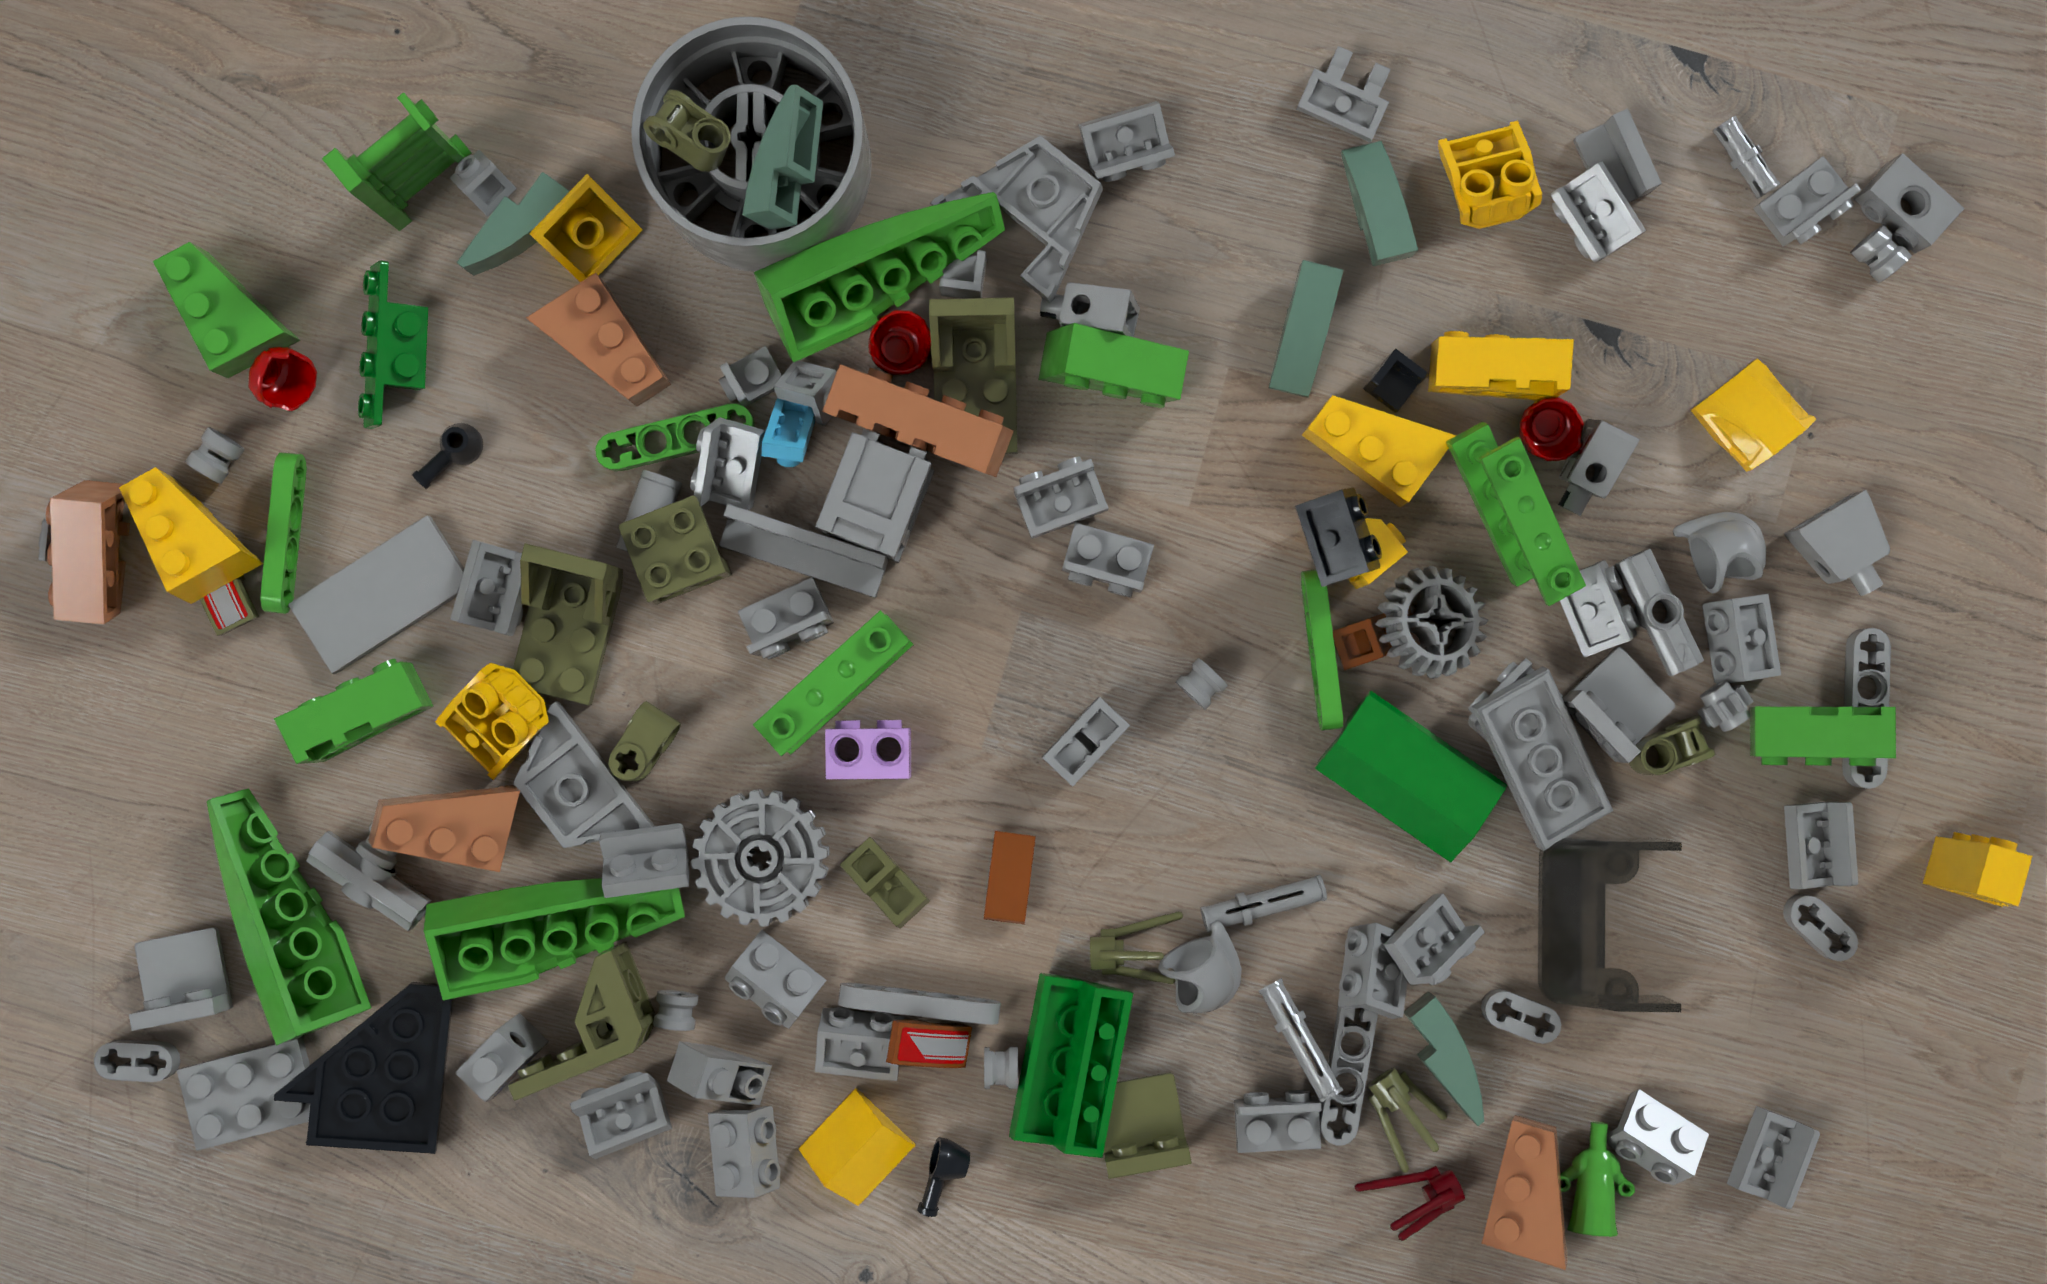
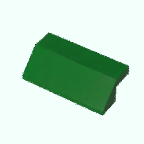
(1411, 776)
(1071, 1065)

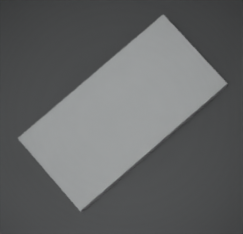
(380, 594)
(1542, 758)

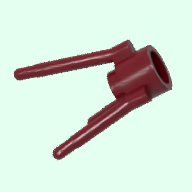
(1440, 1193)

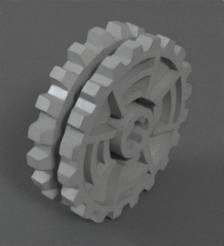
(749, 887)

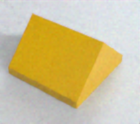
(586, 230)
(855, 1148)

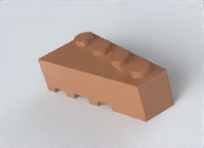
(919, 420)

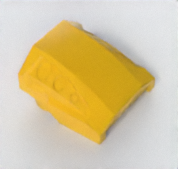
(1491, 176)
(1752, 416)
(495, 717)

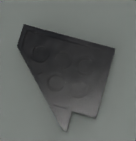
(381, 1079)

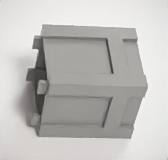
(876, 495)

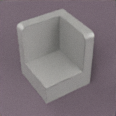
(965, 277)

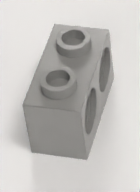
(1085, 741)

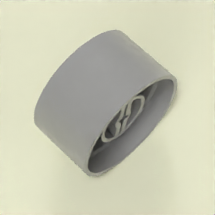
(751, 46)

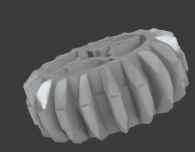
(1434, 590)

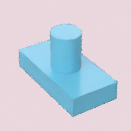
(788, 433)

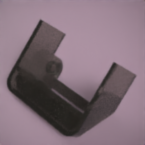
(1574, 923)

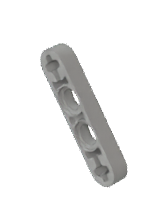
(1852, 698)
(919, 1003)
(1355, 1064)

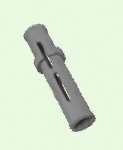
(1311, 891)
(1324, 1085)

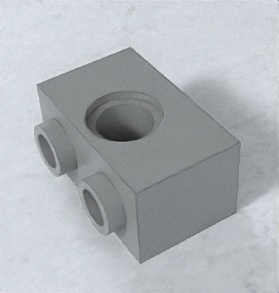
(1930, 204)

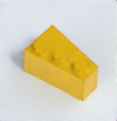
(1500, 366)
(1978, 868)

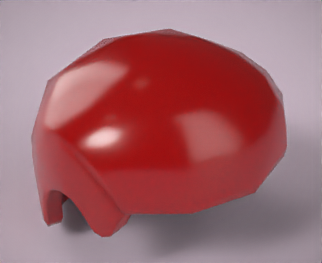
(899, 342)
(282, 378)
(1551, 429)

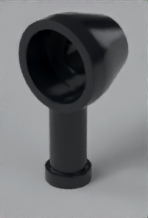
(463, 455)
(946, 1163)

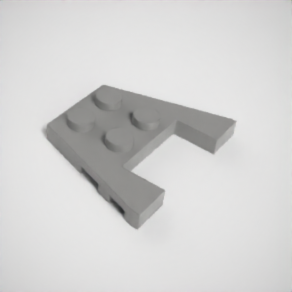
(1044, 196)

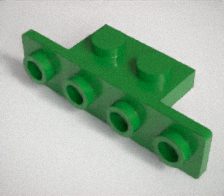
(394, 345)

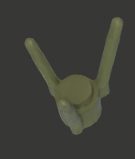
(1109, 953)
(1391, 1091)

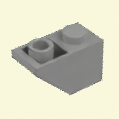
(718, 1074)

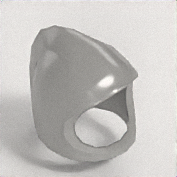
(1724, 548)
(1204, 971)

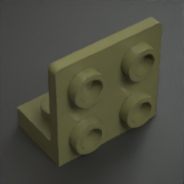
(673, 550)
(1145, 1127)

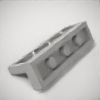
(803, 551)

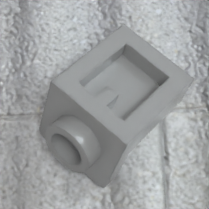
(750, 377)
(807, 386)

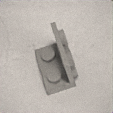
(785, 618)
(1618, 705)
(181, 978)

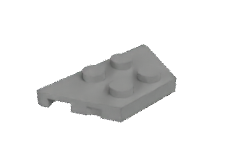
(574, 785)

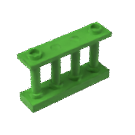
(398, 163)
(1516, 512)
(833, 684)

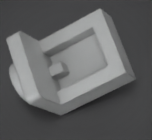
(482, 182)

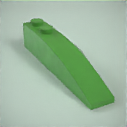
(862, 273)
(526, 930)
(286, 936)

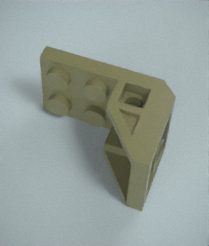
(976, 356)
(566, 621)
(610, 996)

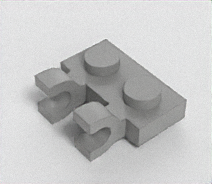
(1342, 103)

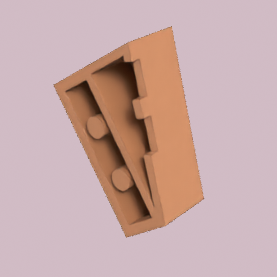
(601, 336)
(86, 552)
(448, 827)
(1527, 1198)

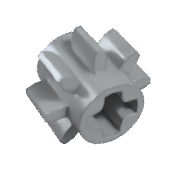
(1725, 706)

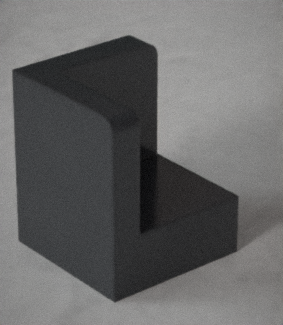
(1395, 380)

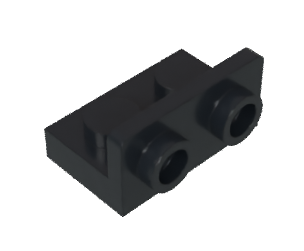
(1339, 536)

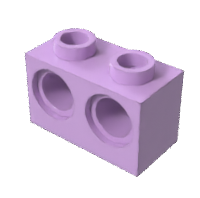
(868, 762)

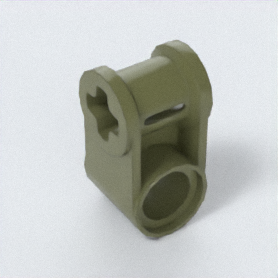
(686, 128)
(646, 735)
(1677, 747)

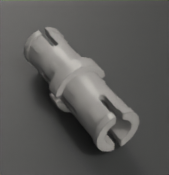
(1746, 157)

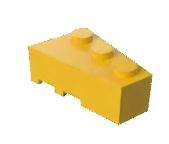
(1378, 446)
(184, 538)

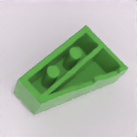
(219, 311)
(1113, 364)
(353, 712)
(1822, 734)

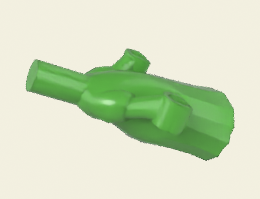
(1595, 1187)

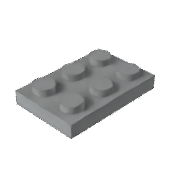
(235, 1093)

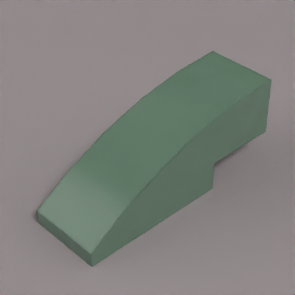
(784, 160)
(1379, 203)
(509, 227)
(1305, 328)
(1447, 1055)

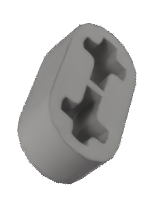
(1827, 921)
(1524, 1007)
(137, 1051)

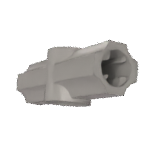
(1672, 636)
(368, 883)

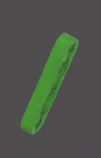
(672, 429)
(283, 532)
(1321, 651)

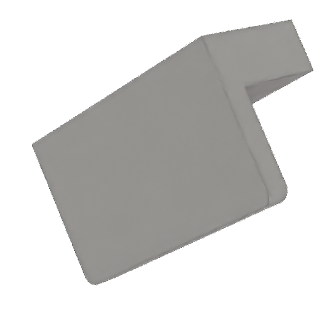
(1623, 154)

